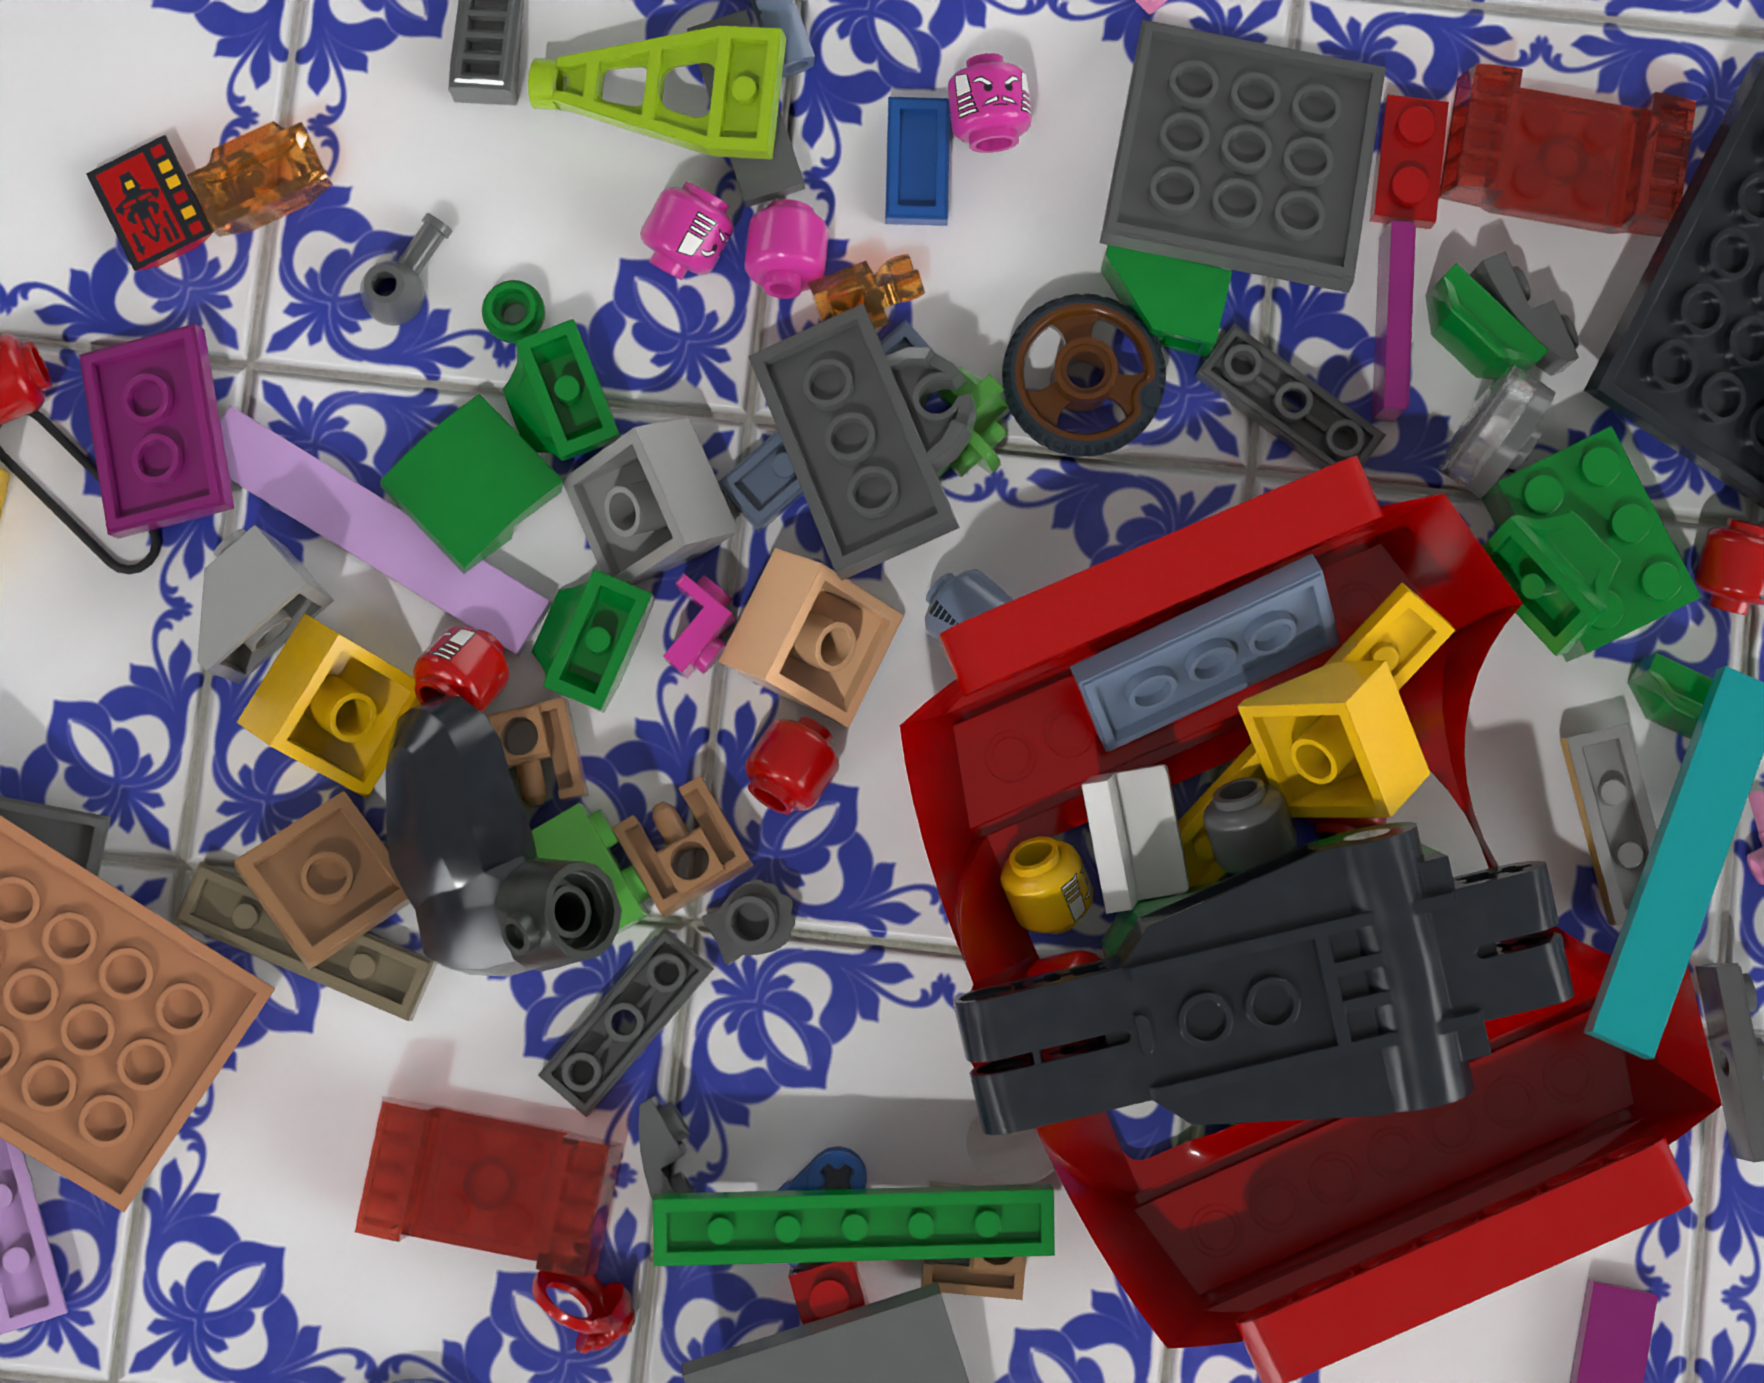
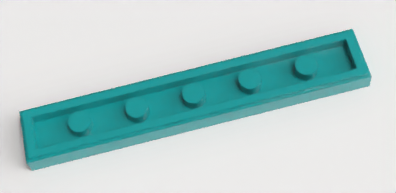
(1682, 867)

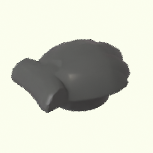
(751, 921)

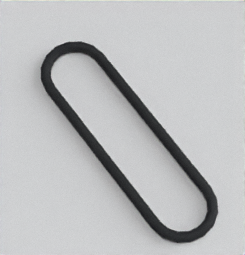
(63, 515)

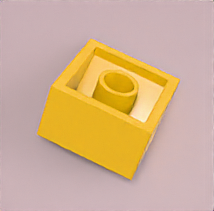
(330, 705)
(1337, 741)

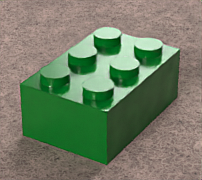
(1608, 495)

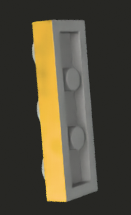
(1612, 812)

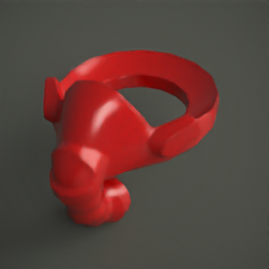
(607, 1308)

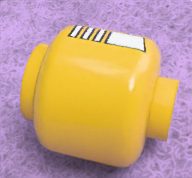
(1046, 885)

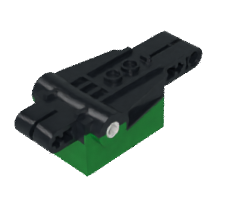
(1278, 994)

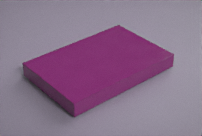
(156, 431)

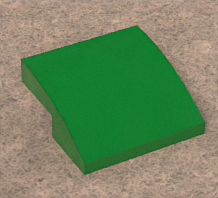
(471, 483)

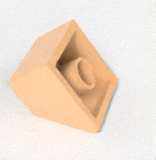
(811, 636)

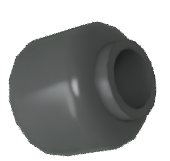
(1248, 824)

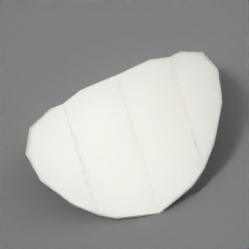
(1010, 1157)

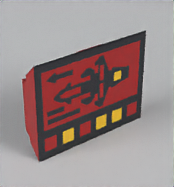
(150, 205)

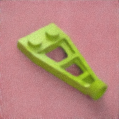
(743, 91)

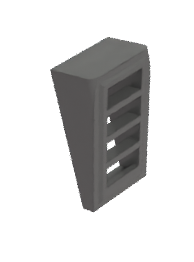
(486, 87)

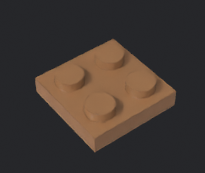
(324, 880)

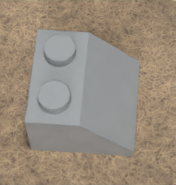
(650, 501)
(252, 603)

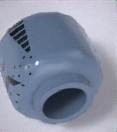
(961, 598)

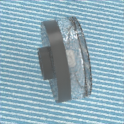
(1497, 431)

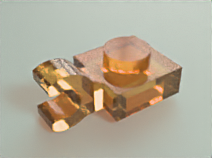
(857, 285)

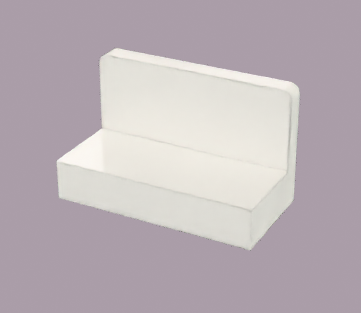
(1135, 836)

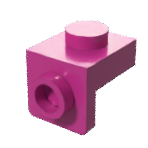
(701, 641)

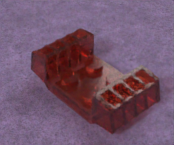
(1565, 155)
(489, 1185)

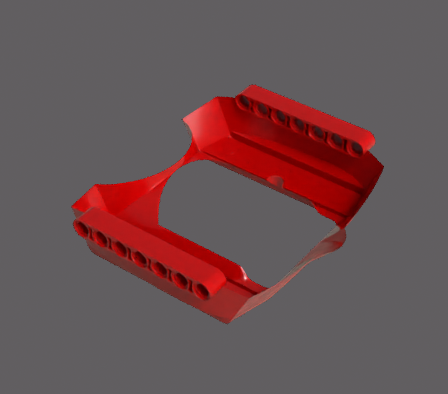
(1310, 1227)

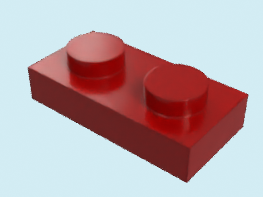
(1409, 161)

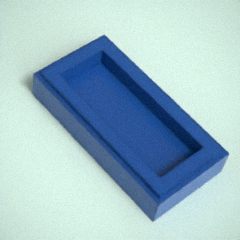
(917, 161)

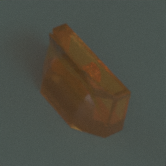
(259, 178)

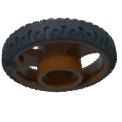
(1135, 394)

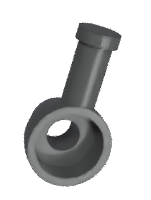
(409, 293)

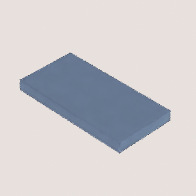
(1207, 653)

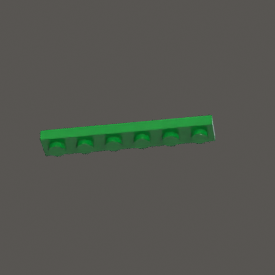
(853, 1224)

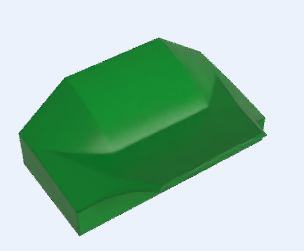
(1478, 327)
(558, 394)
(1556, 572)
(592, 638)
(1669, 692)

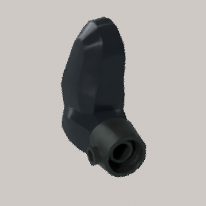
(472, 857)

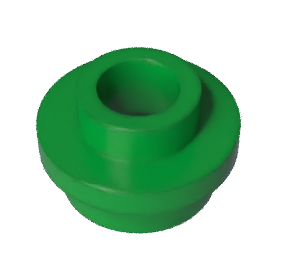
(511, 293)

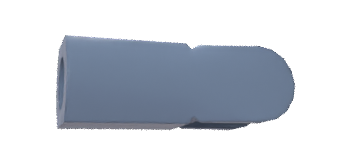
(785, 15)

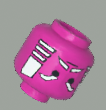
(989, 103)
(687, 230)

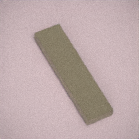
(364, 969)

